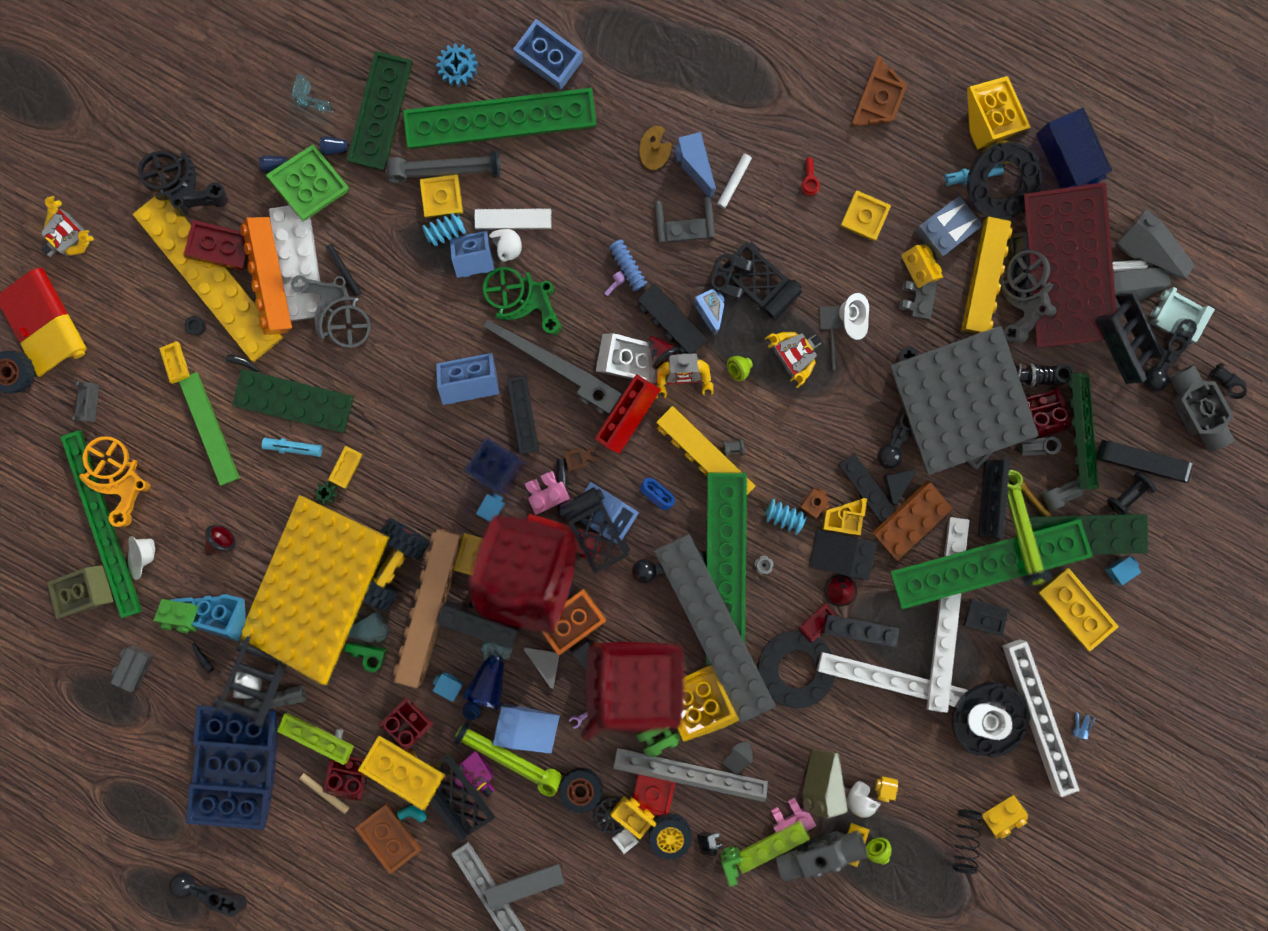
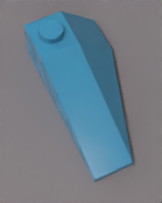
(219, 615)

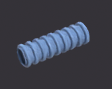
(627, 265)

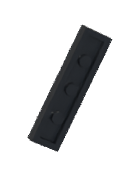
(1019, 243)
(523, 414)
(867, 487)
(860, 630)

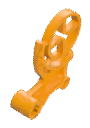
(127, 487)

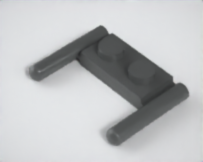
(685, 229)

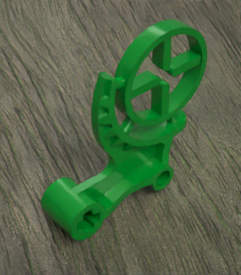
(537, 298)

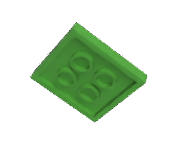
(307, 183)

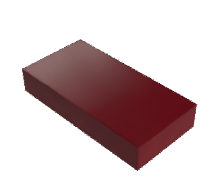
(813, 625)

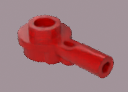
(810, 185)

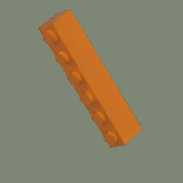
(266, 275)

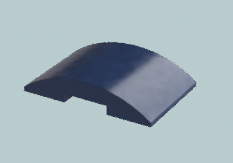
(232, 769)

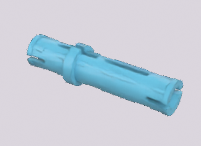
(961, 177)
(271, 444)

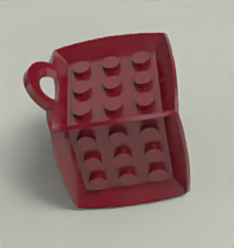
(523, 573)
(633, 687)

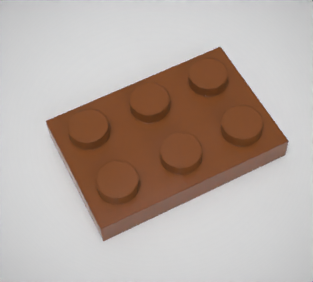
(388, 838)

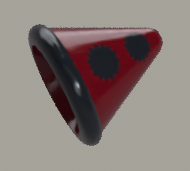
(660, 351)
(218, 540)
(840, 590)

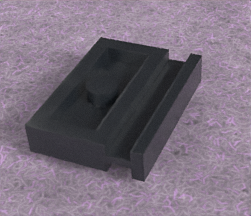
(986, 617)

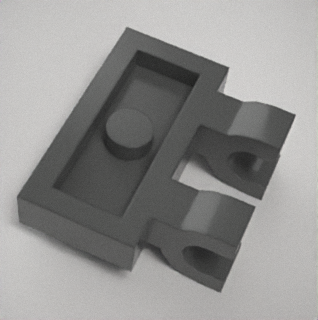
(922, 301)

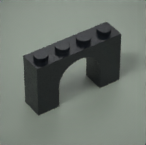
(457, 617)

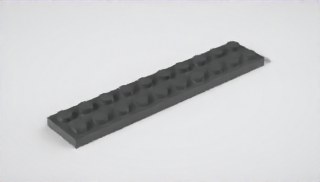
(715, 628)

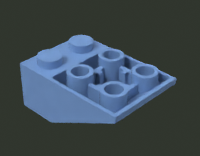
(619, 512)

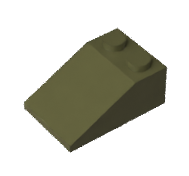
(80, 591)
(824, 785)

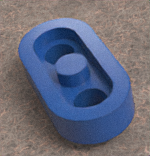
(657, 494)

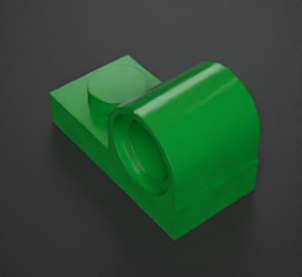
(358, 649)

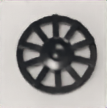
(606, 814)

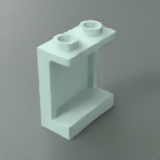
(1174, 307)

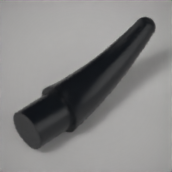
(241, 361)
(204, 662)

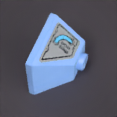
(710, 307)

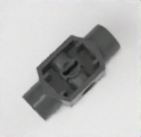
(1202, 408)
(821, 855)

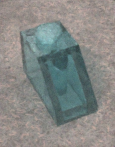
(370, 628)

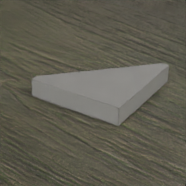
(545, 662)

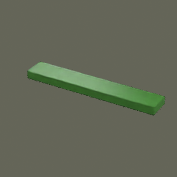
(209, 429)

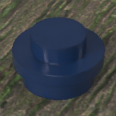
(471, 711)

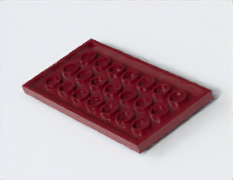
(1075, 237)

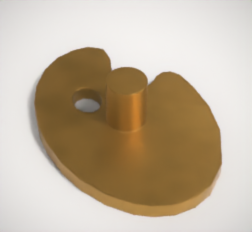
(654, 154)

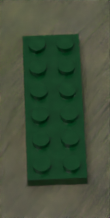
(380, 111)
(293, 400)
(1085, 435)
(1105, 532)

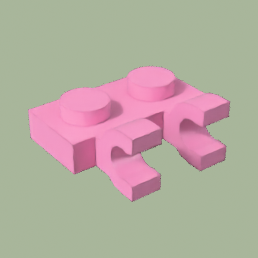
(549, 497)
(799, 814)

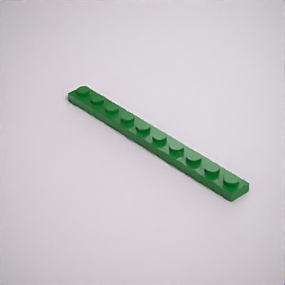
(102, 529)

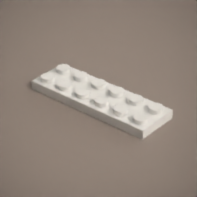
(296, 257)

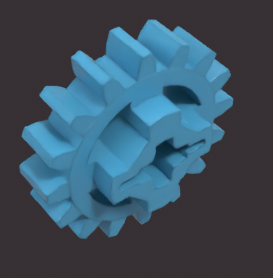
(450, 64)

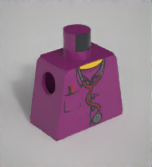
(477, 772)

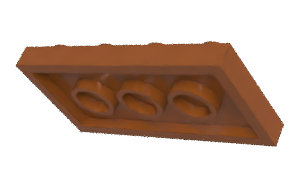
(912, 520)

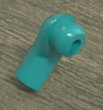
(412, 811)

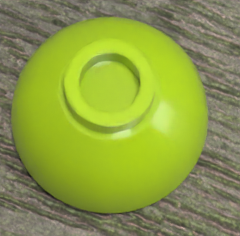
(739, 367)
(879, 851)

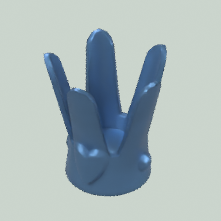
(1082, 732)

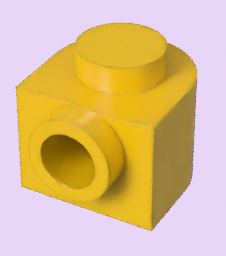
(886, 788)

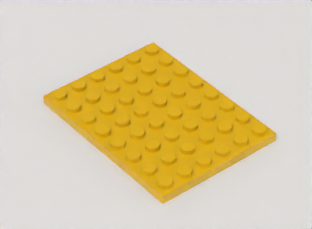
(313, 588)

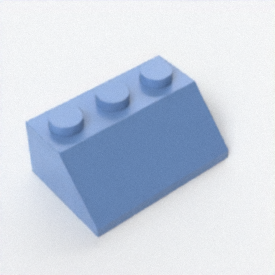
(467, 379)

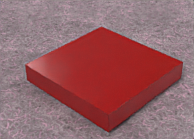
(654, 794)

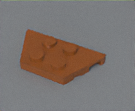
(880, 97)

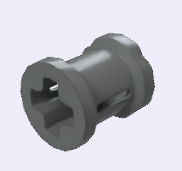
(734, 448)

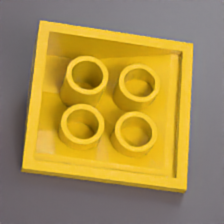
(994, 112)
(705, 705)

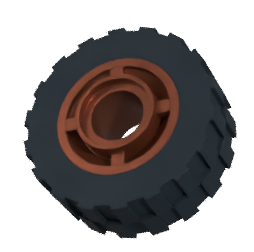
(21, 375)
(576, 801)

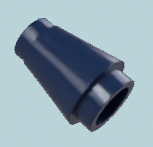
(333, 145)
(269, 163)

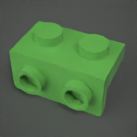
(176, 615)

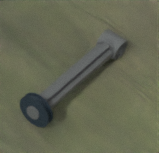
(399, 170)

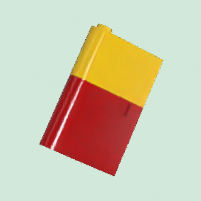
(41, 321)

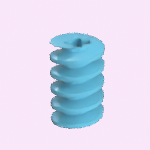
(444, 229)
(785, 516)

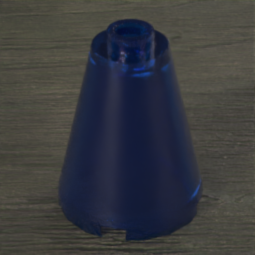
(487, 684)

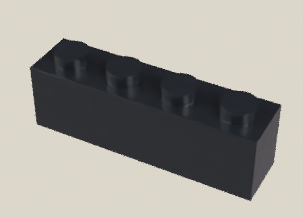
(671, 320)

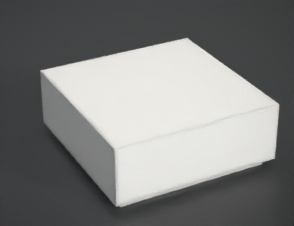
(625, 840)

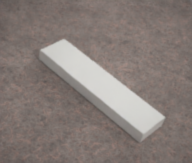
(512, 219)

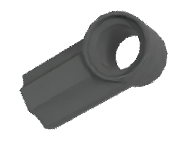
(1038, 446)
(1058, 496)

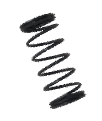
(968, 869)

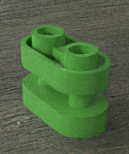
(653, 747)

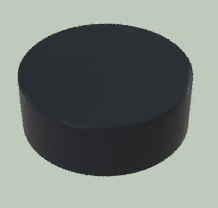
(195, 325)

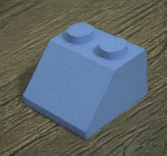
(472, 254)

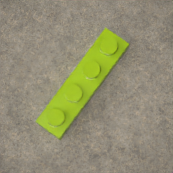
(315, 738)
(773, 846)

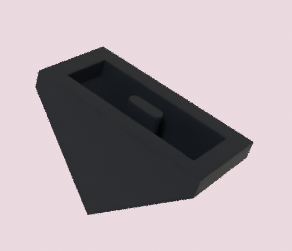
(897, 484)

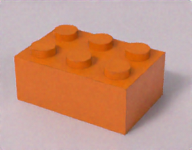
(576, 621)

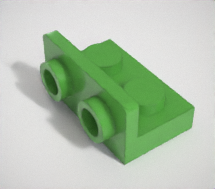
(730, 857)

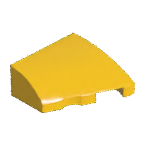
(845, 518)

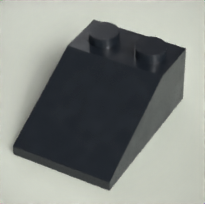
(843, 554)

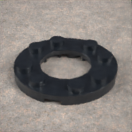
(978, 174)
(769, 663)
(981, 694)

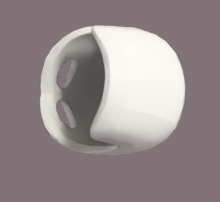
(508, 244)
(246, 680)
(858, 801)

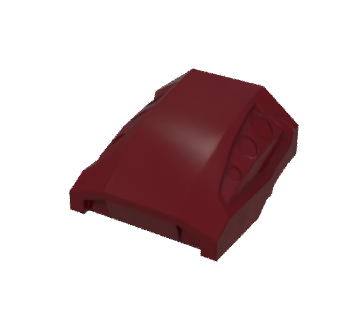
(1049, 412)
(405, 724)
(345, 780)

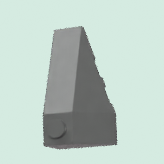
(1152, 242)
(1142, 282)

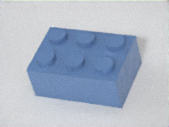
(548, 54)

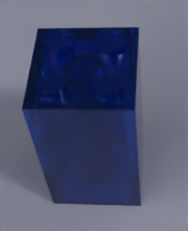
(1074, 150)
(494, 466)

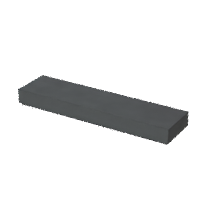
(524, 886)

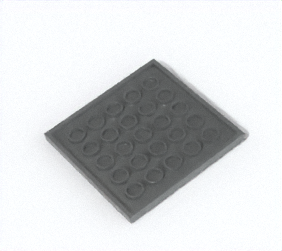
(963, 400)

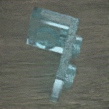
(299, 93)
(490, 648)

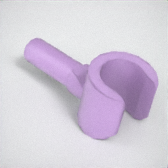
(619, 279)
(579, 719)

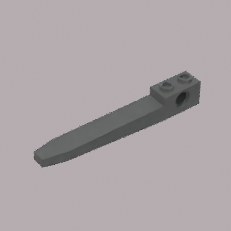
(587, 383)

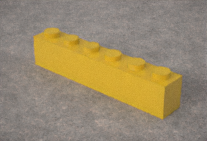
(986, 275)
(695, 445)

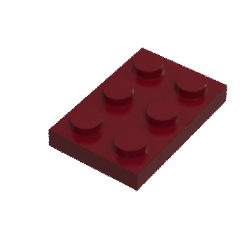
(215, 245)

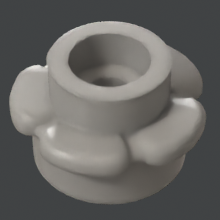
(769, 564)

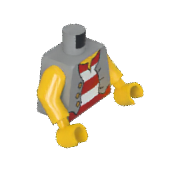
(63, 231)
(795, 353)
(684, 369)

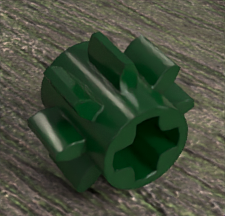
(324, 498)

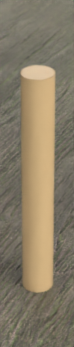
(319, 790)

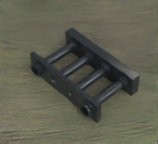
(1118, 343)
(265, 697)

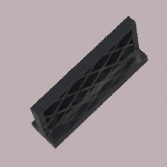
(994, 498)
(447, 809)

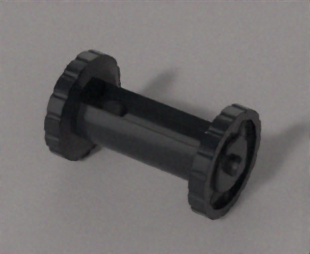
(1127, 498)

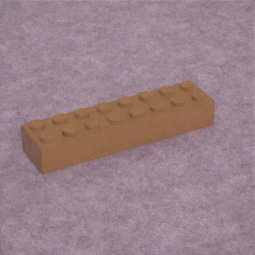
(430, 597)

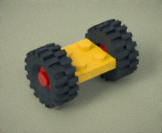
(404, 542)

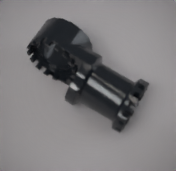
(1228, 381)

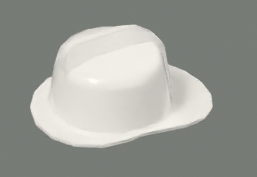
(855, 315)
(140, 554)
(990, 722)

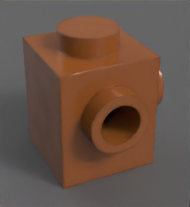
(815, 502)

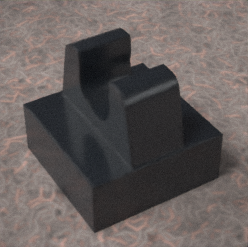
(707, 843)

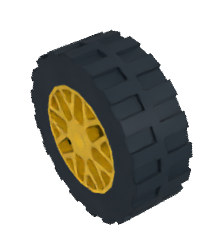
(670, 836)

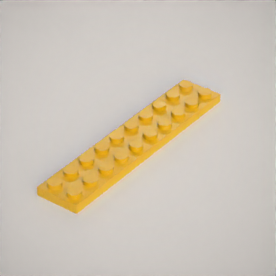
(210, 281)

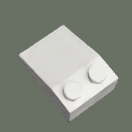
(625, 358)

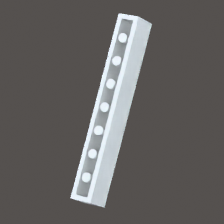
(1041, 718)

